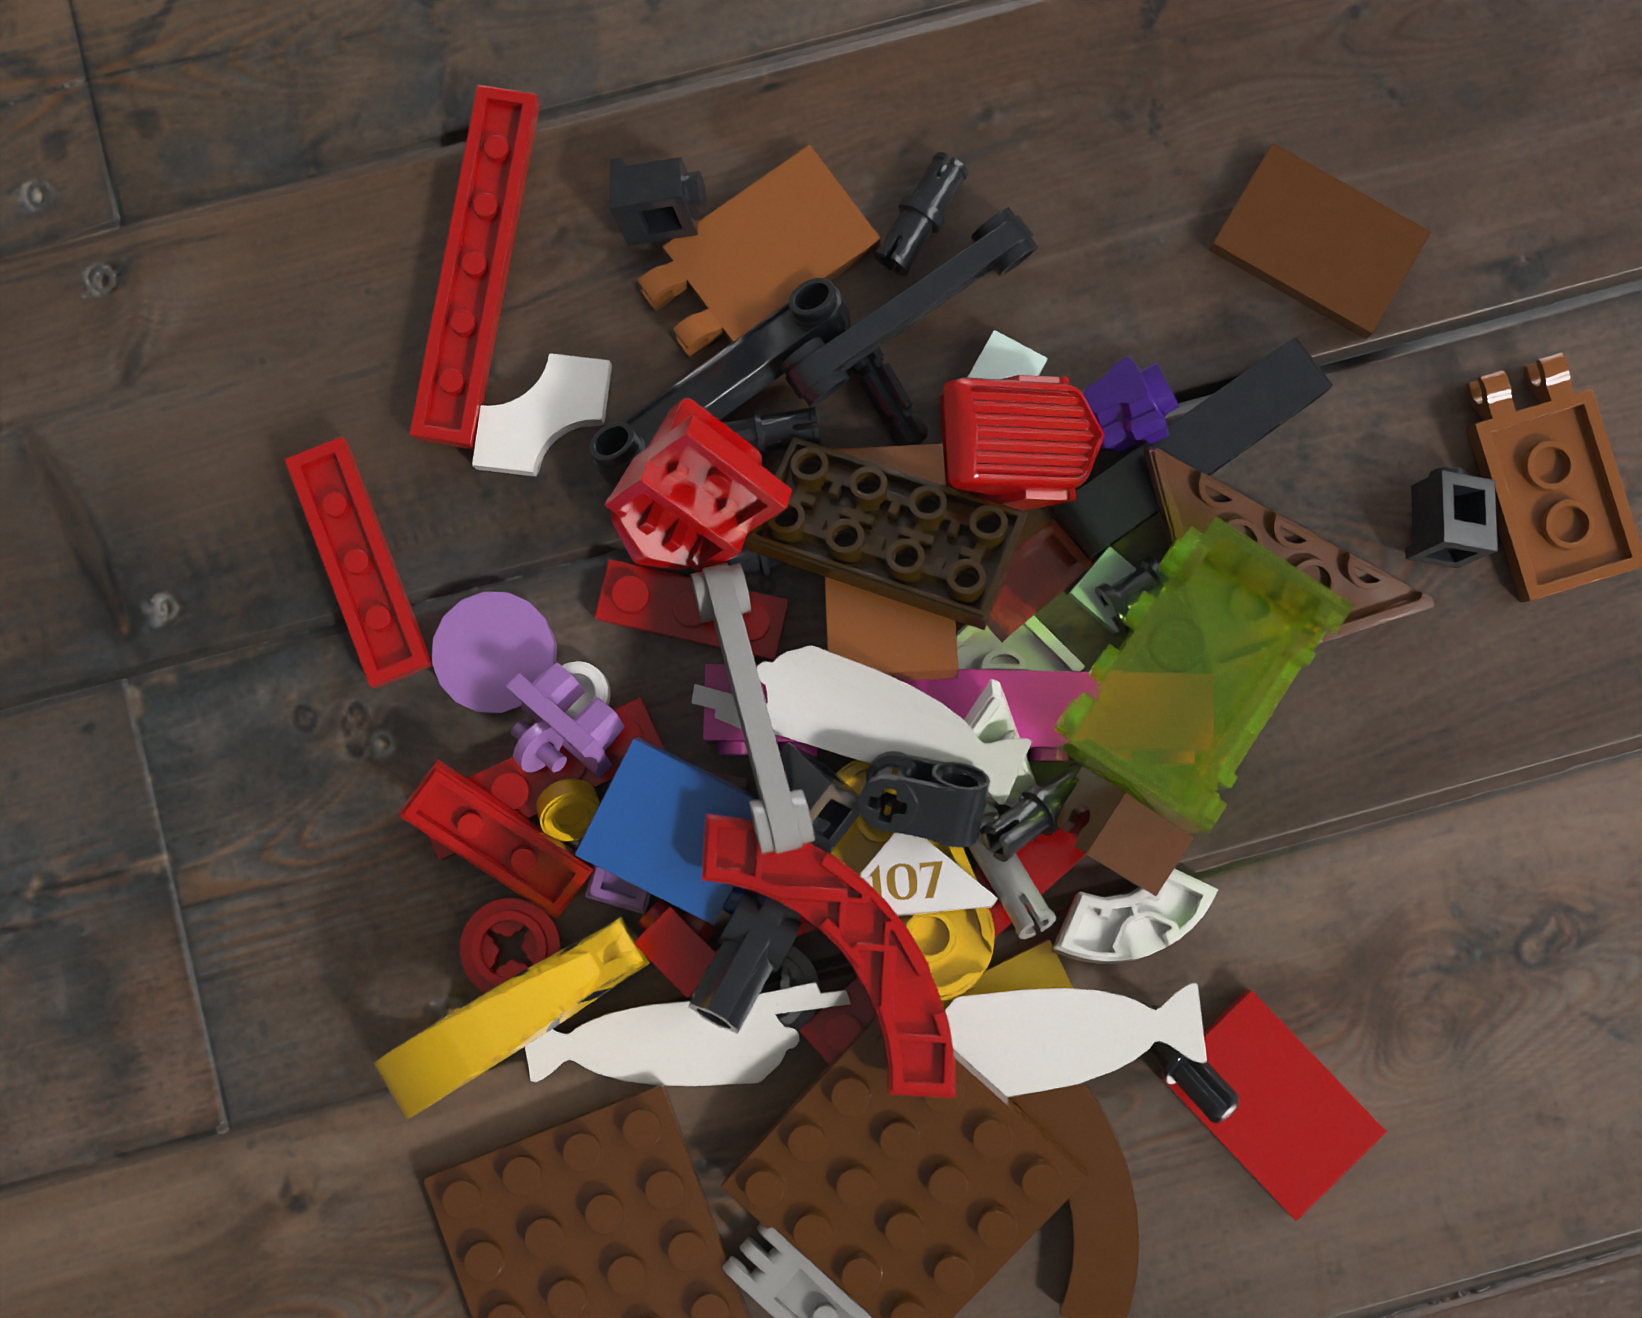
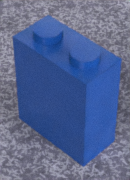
(655, 828)

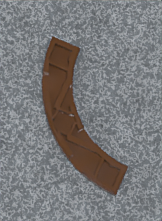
(1102, 1208)

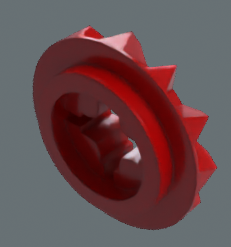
(507, 917)

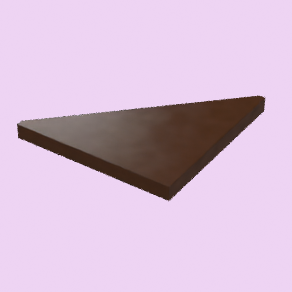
(1194, 499)

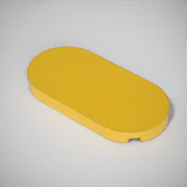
(954, 941)

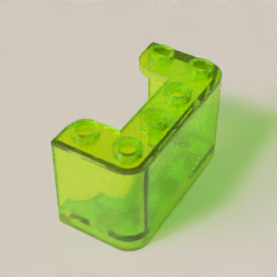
(1198, 673)

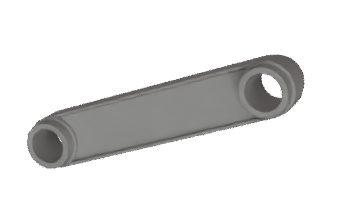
(779, 815)

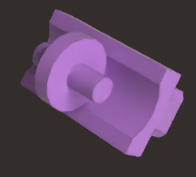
(546, 705)

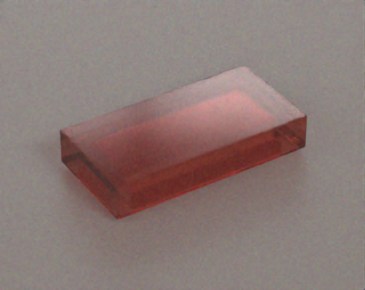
(1037, 575)

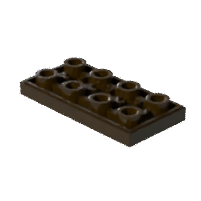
(891, 533)

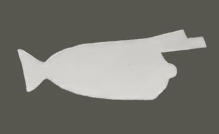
(866, 714)
(1067, 1035)
(677, 1045)

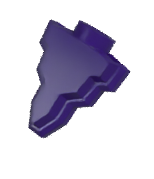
(1131, 405)

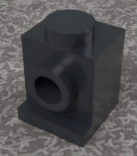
(655, 200)
(1452, 518)
(828, 797)

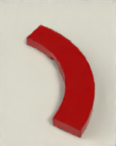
(867, 935)

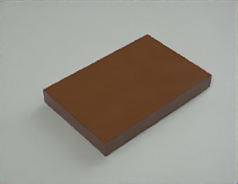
(1320, 241)

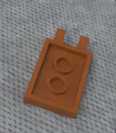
(759, 250)
(1554, 482)

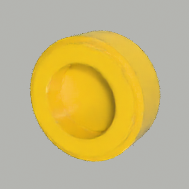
(567, 809)

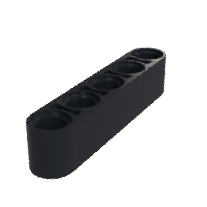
(1201, 438)

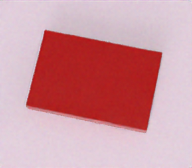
(1293, 1118)

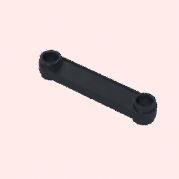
(820, 368)
(730, 375)

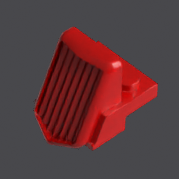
(1018, 439)
(693, 493)

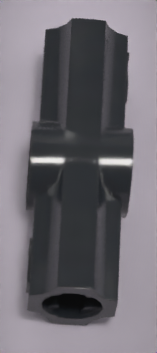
(750, 950)

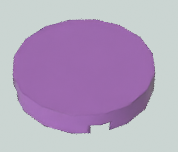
(488, 644)

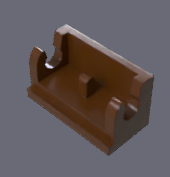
(1123, 832)

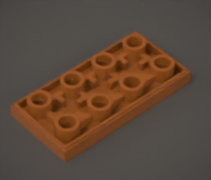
(881, 630)

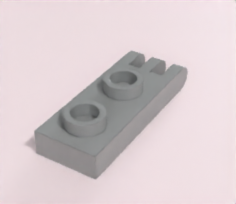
(789, 1282)

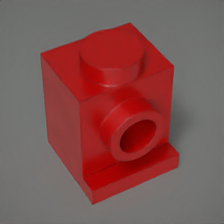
(677, 944)

